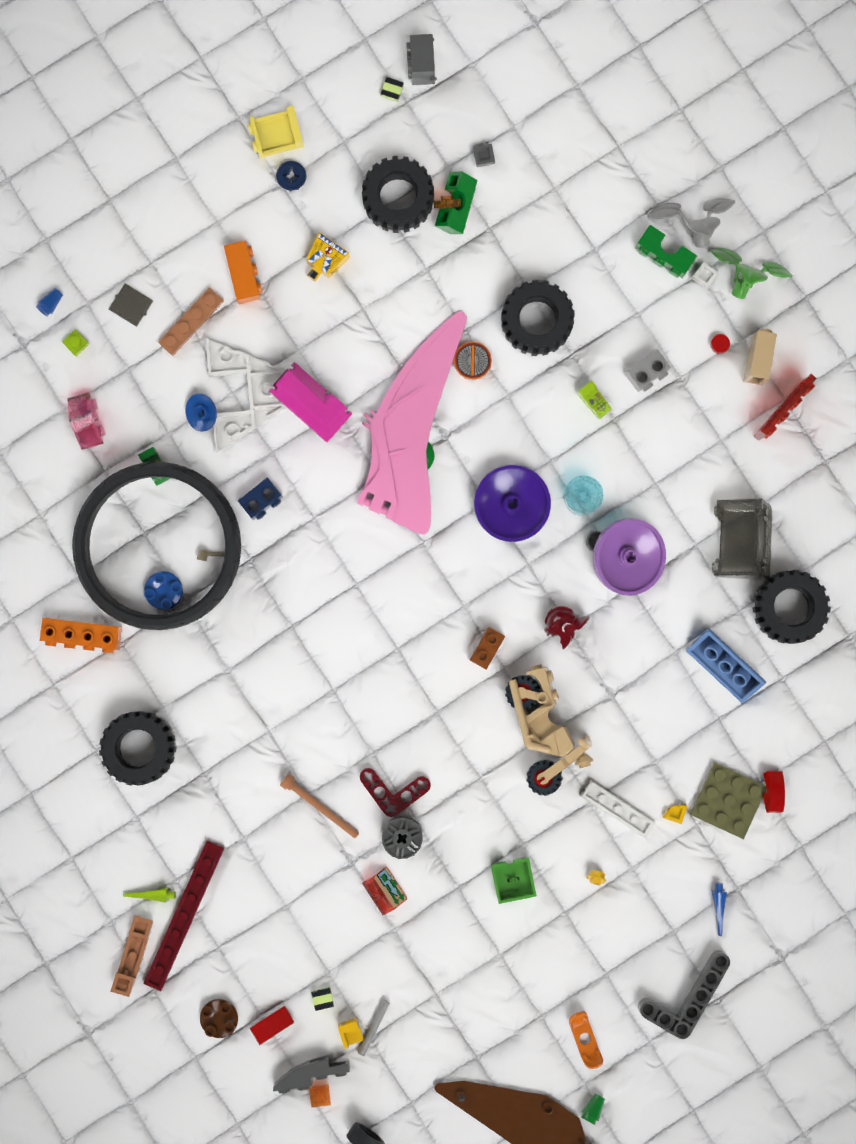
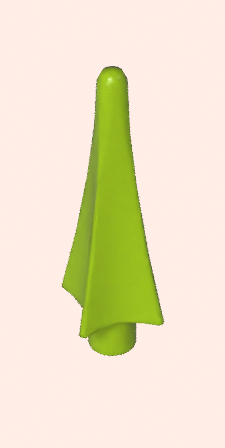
(161, 895)

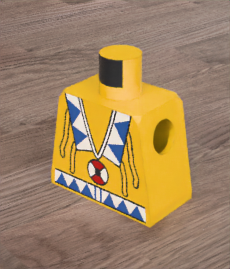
(325, 257)

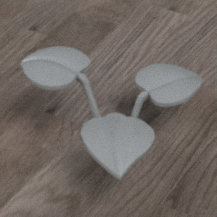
(700, 229)

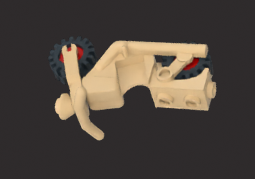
(541, 734)

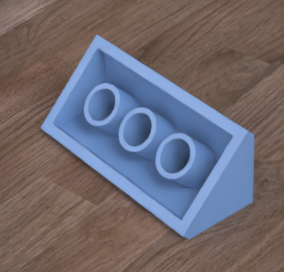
(725, 665)

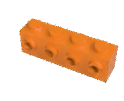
(81, 634)

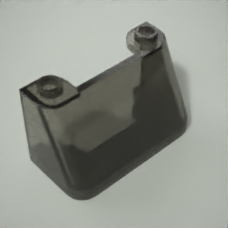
(744, 539)

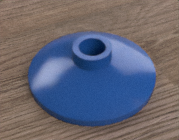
(201, 412)

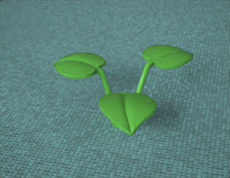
(749, 274)

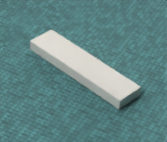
(617, 809)

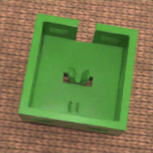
(515, 889)

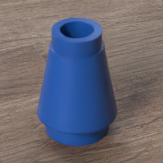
(49, 302)

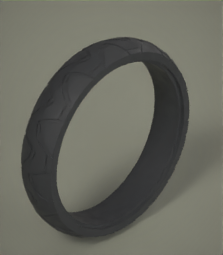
(83, 561)

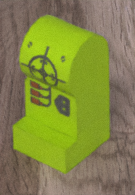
(594, 400)

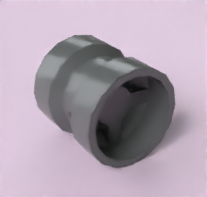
(591, 540)

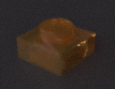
(447, 202)
(320, 1095)

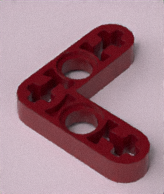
(396, 798)

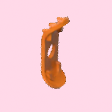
(589, 1052)

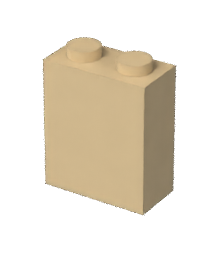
(760, 357)

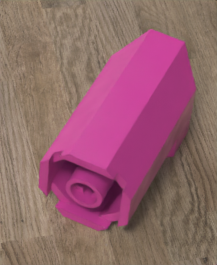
(309, 403)

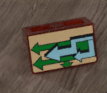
(384, 891)

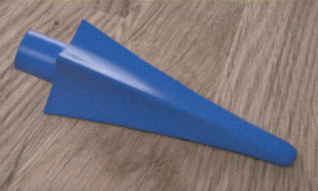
(719, 898)

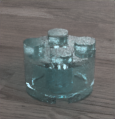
(593, 491)

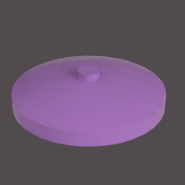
(629, 556)

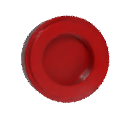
(720, 343)

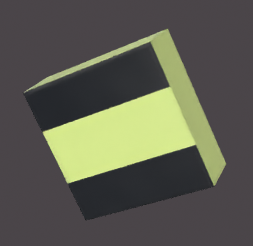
(392, 89)
(322, 998)

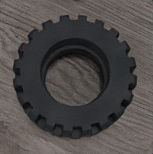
(398, 170)
(544, 293)
(816, 601)
(112, 754)

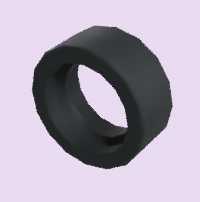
(363, 1135)

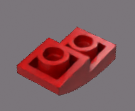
(775, 796)
(272, 1025)

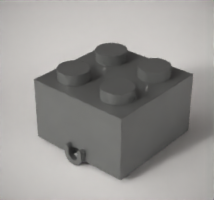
(421, 53)

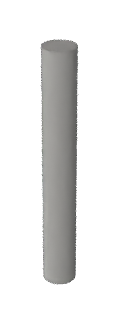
(373, 1028)

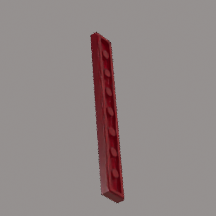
(184, 915)

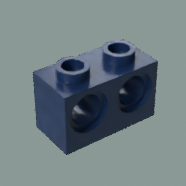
(257, 495)

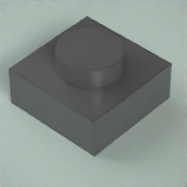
(484, 155)

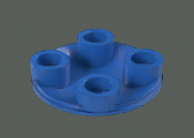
(163, 590)

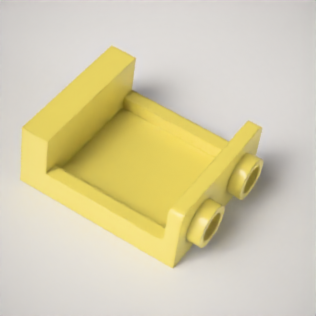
(276, 133)

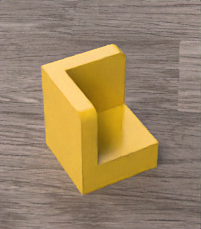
(350, 1032)

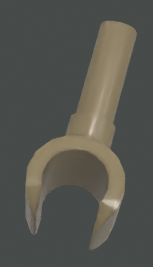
(203, 554)

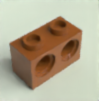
(487, 648)

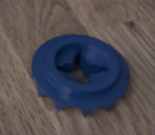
(285, 169)

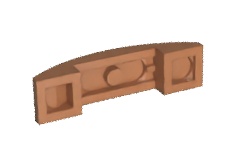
(132, 956)

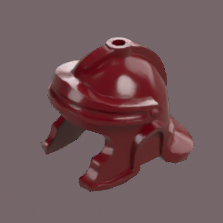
(563, 622)

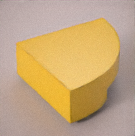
(676, 813)

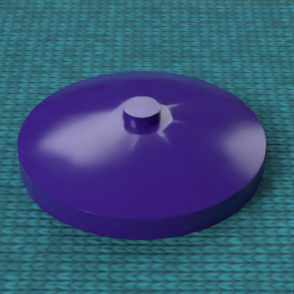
(512, 503)

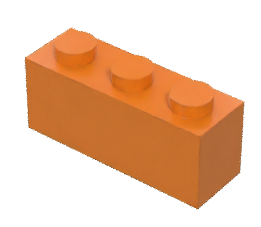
(243, 272)

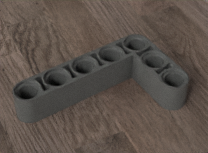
(690, 1001)

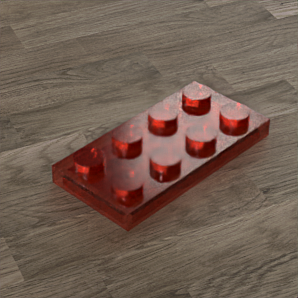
(790, 403)

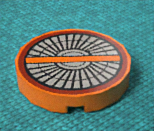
(472, 360)

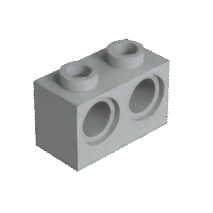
(645, 367)

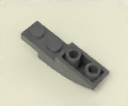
(303, 1074)

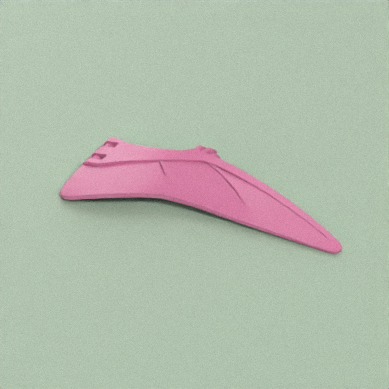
(403, 430)

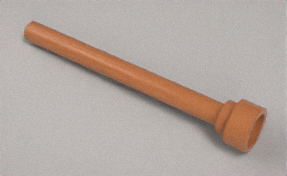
(290, 784)

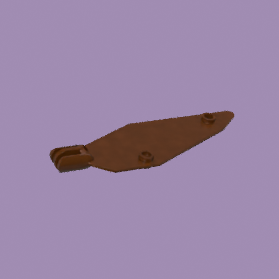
(516, 1114)

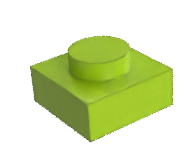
(75, 343)

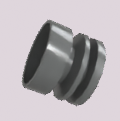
(390, 837)

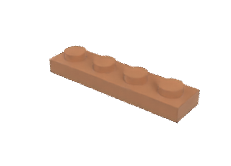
(191, 321)

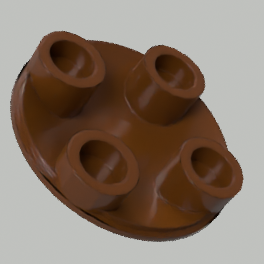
(218, 1018)

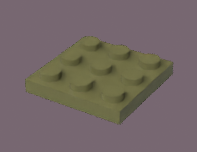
(728, 800)

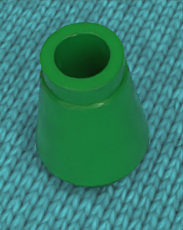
(593, 1109)

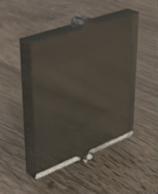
(130, 305)

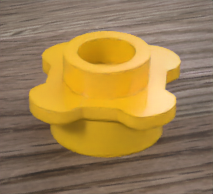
(596, 877)

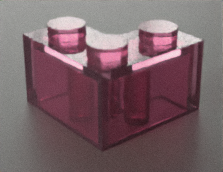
(84, 420)

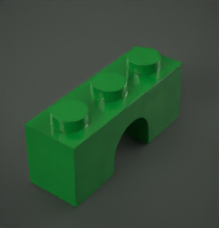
(461, 187)
(650, 246)

